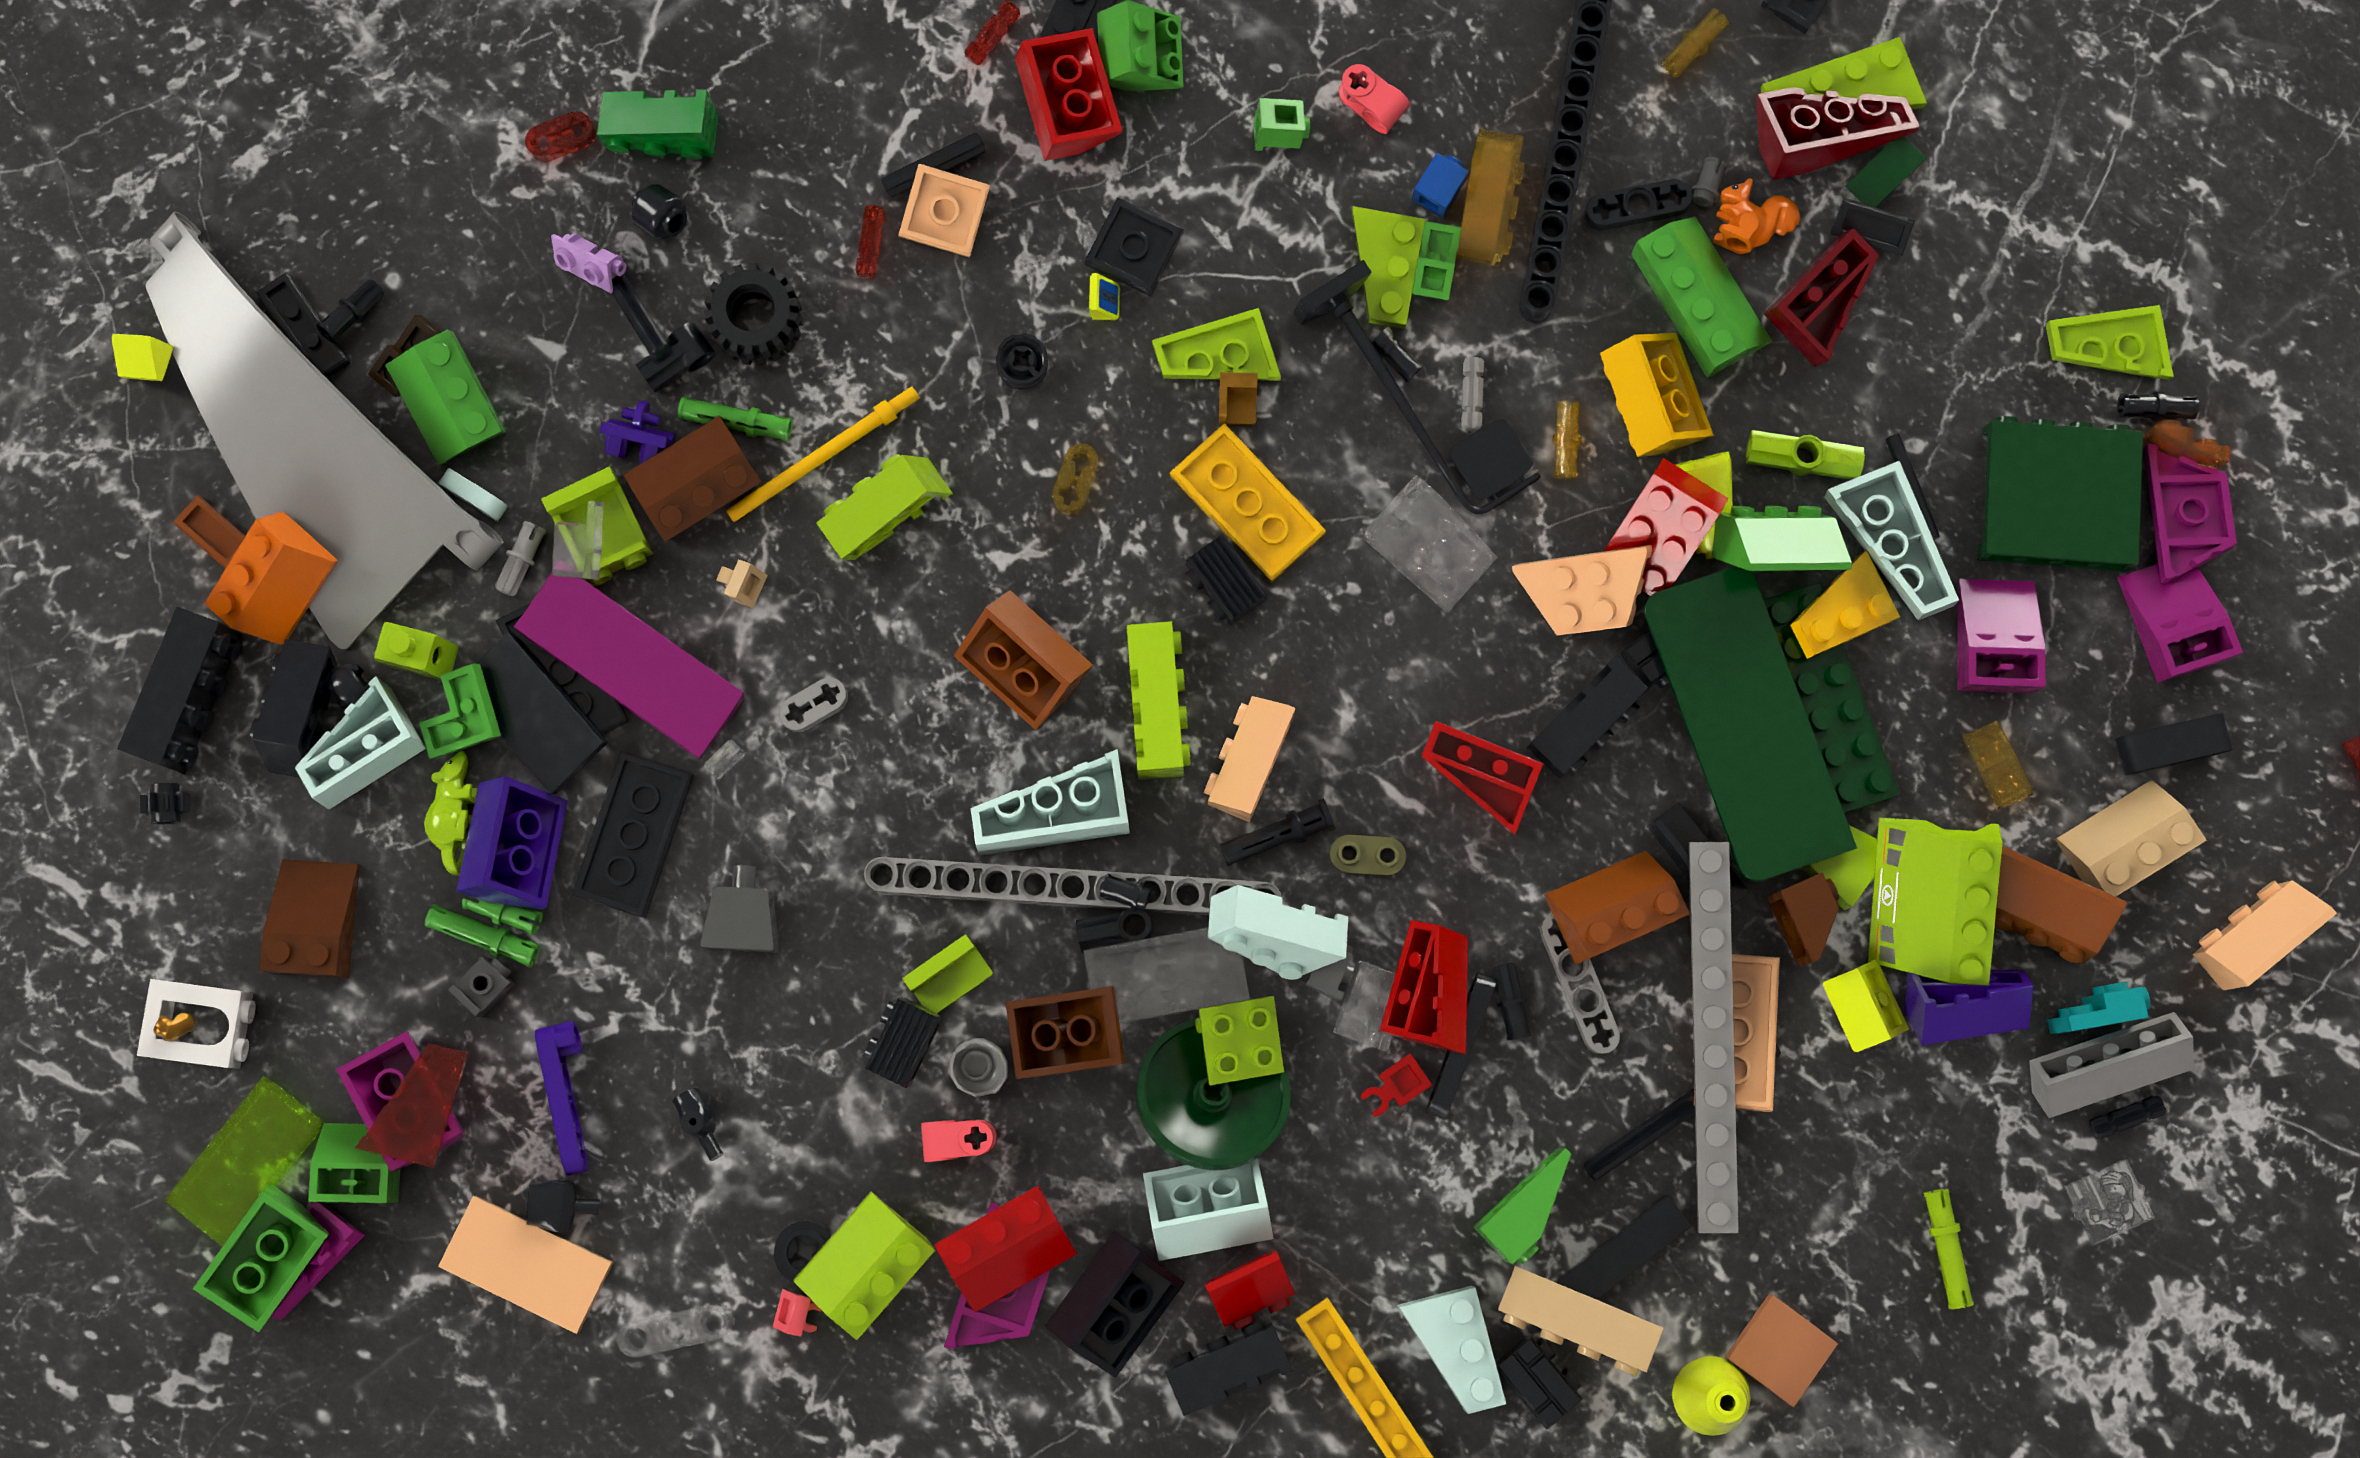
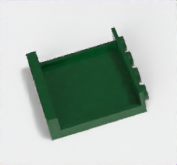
(2062, 494)

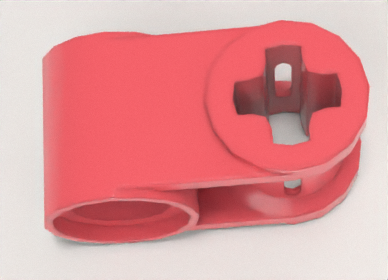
(1375, 101)
(951, 1139)

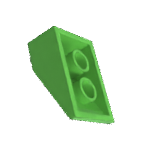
(1523, 1213)

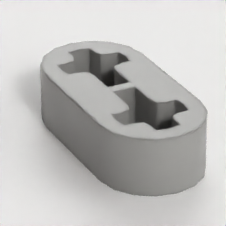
(809, 697)

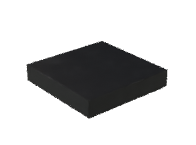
(1134, 246)

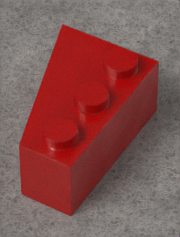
(1484, 771)

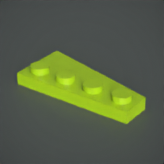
(1873, 70)

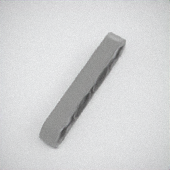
(1573, 985)

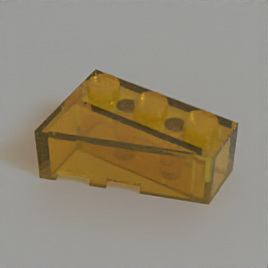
(1490, 197)

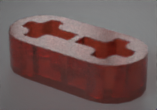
(560, 133)

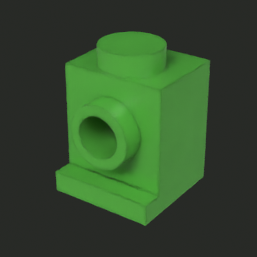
(1280, 123)

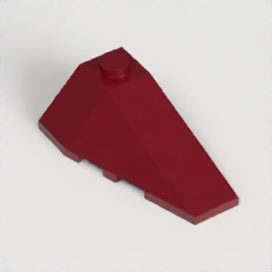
(1814, 130)

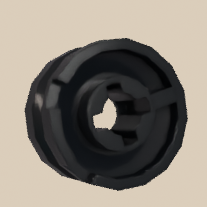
(1020, 376)

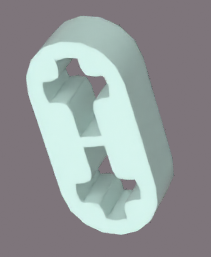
(473, 494)

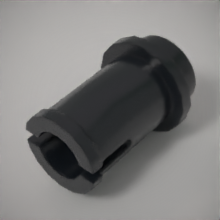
(1125, 892)

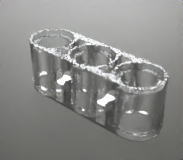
(658, 1337)

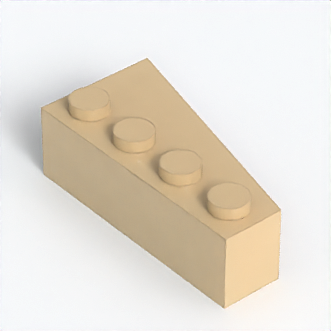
(1580, 1319)

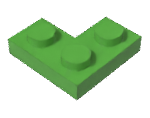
(470, 717)

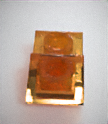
(2179, 441)

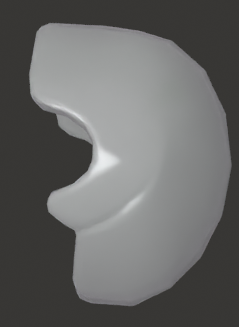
(978, 1067)

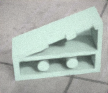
(361, 747)

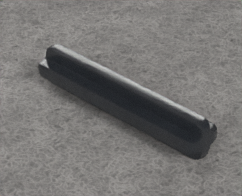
(941, 159)
(639, 318)

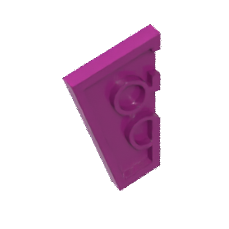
(338, 1243)

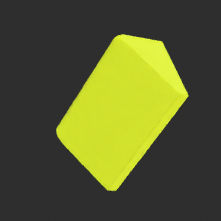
(141, 356)

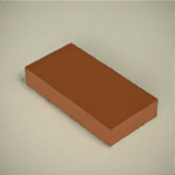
(210, 530)

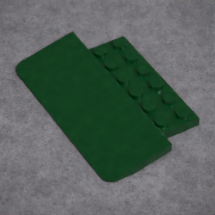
(1772, 730)

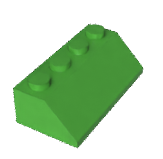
(1700, 295)

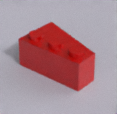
(1430, 989)

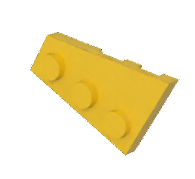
(1846, 609)

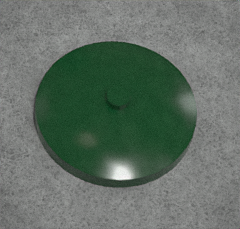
(1203, 1122)

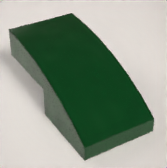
(1885, 172)

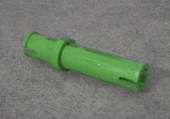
(738, 419)
(495, 940)

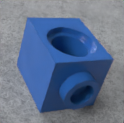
(1440, 184)

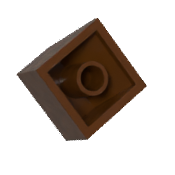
(1806, 916)

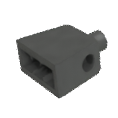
(741, 916)

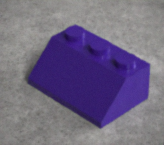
(512, 844)

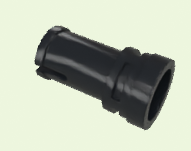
(1396, 355)

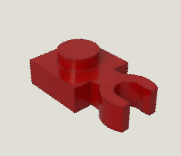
(1401, 1081)

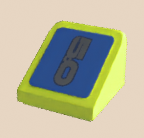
(1103, 298)

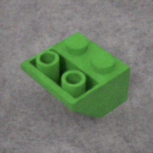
(1140, 47)
(349, 1174)

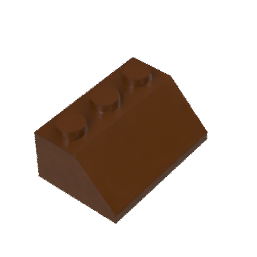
(692, 478)

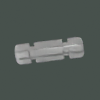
(1472, 393)

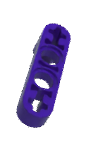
(553, 1046)

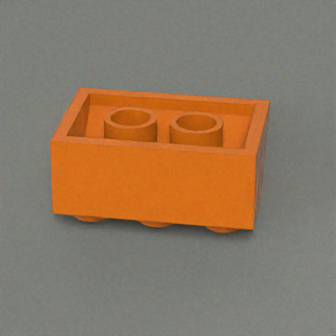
(271, 579)

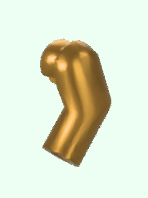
(175, 1028)

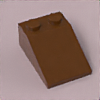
(311, 919)
(1065, 1032)

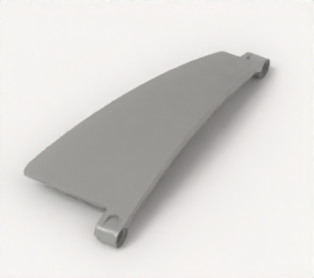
(302, 442)

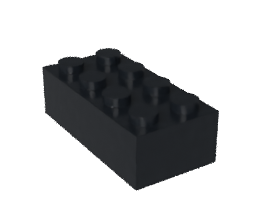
(181, 691)

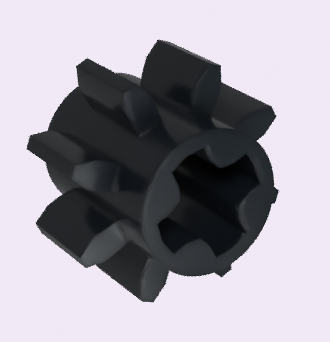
(165, 803)

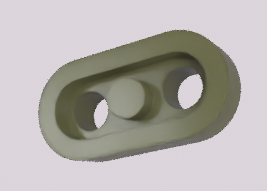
(1367, 855)

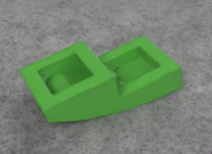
(1436, 260)

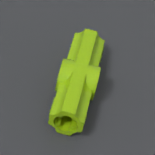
(1781, 453)

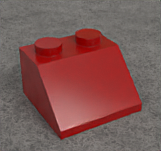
(1249, 1289)

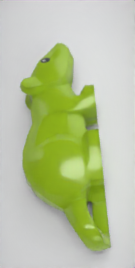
(448, 817)

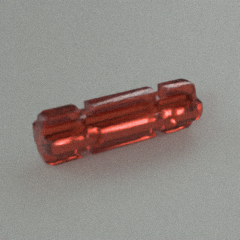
(992, 32)
(870, 241)

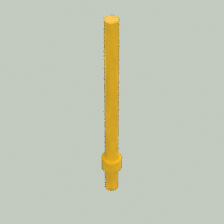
(884, 413)

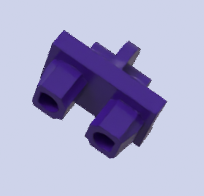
(621, 433)

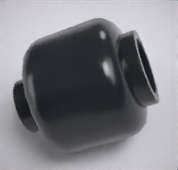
(659, 212)

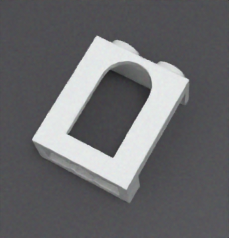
(227, 1053)

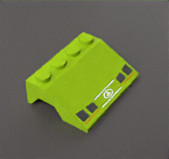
(1935, 900)

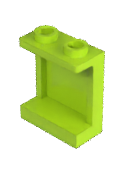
(622, 535)

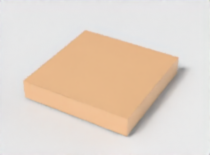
(944, 210)

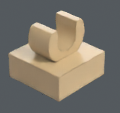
(742, 583)

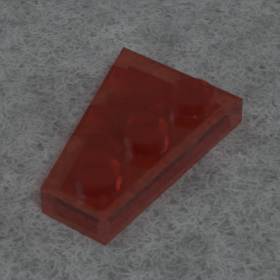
(420, 1109)

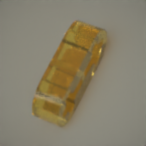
(1067, 476)

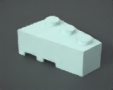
(1276, 934)
(1459, 1345)

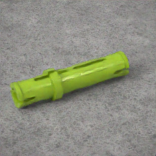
(1948, 1248)

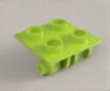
(1240, 1040)

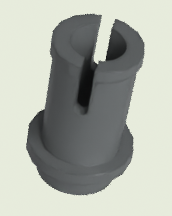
(1707, 187)

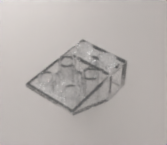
(1430, 544)

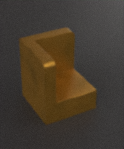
(1238, 398)

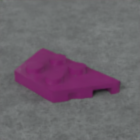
(2188, 512)
(1001, 1320)

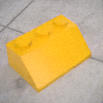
(1656, 393)

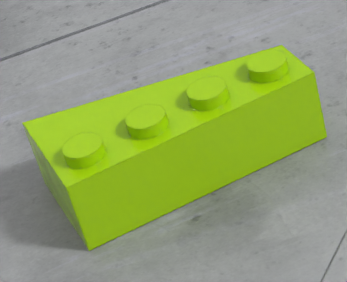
(1155, 700)

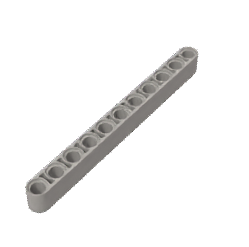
(1055, 880)

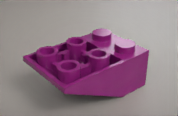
(2178, 622)
(1999, 637)

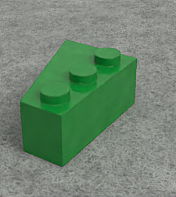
(658, 124)

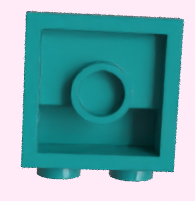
(2107, 1006)

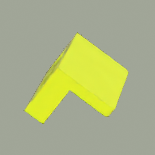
(1865, 1006)

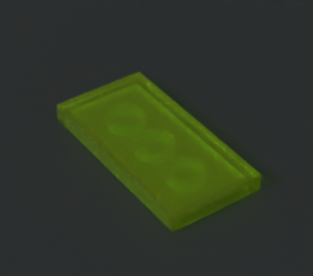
(244, 1159)

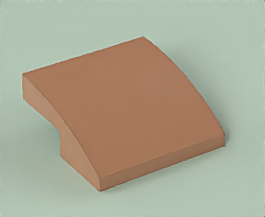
(1781, 1350)

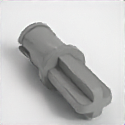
(519, 559)

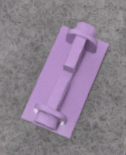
(577, 256)

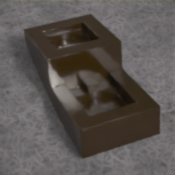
(416, 332)

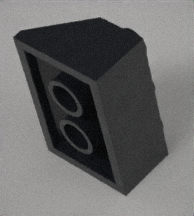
(1114, 1304)

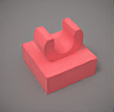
(793, 1312)

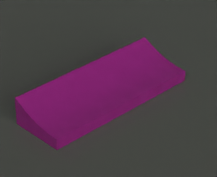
(630, 662)

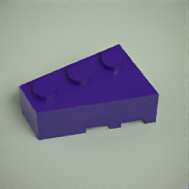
(1961, 1011)

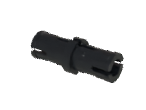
(2158, 406)

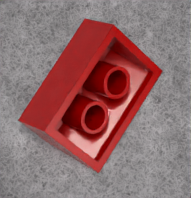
(1067, 93)
(1005, 1249)

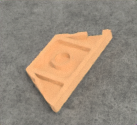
(1586, 589)

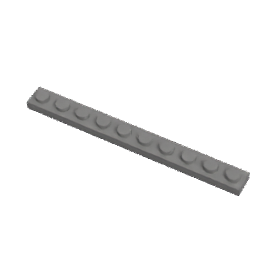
(1713, 1037)

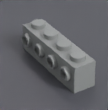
(2112, 1064)

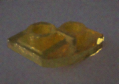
(1997, 765)

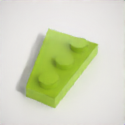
(1391, 251)
(2114, 341)
(1223, 345)

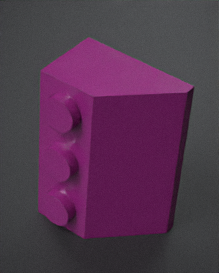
(376, 1078)

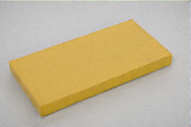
(1247, 503)

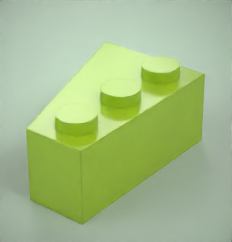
(881, 504)

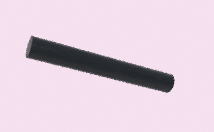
(1900, 454)

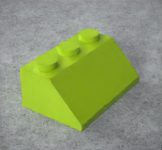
(864, 1265)

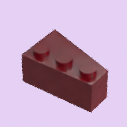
(1822, 297)

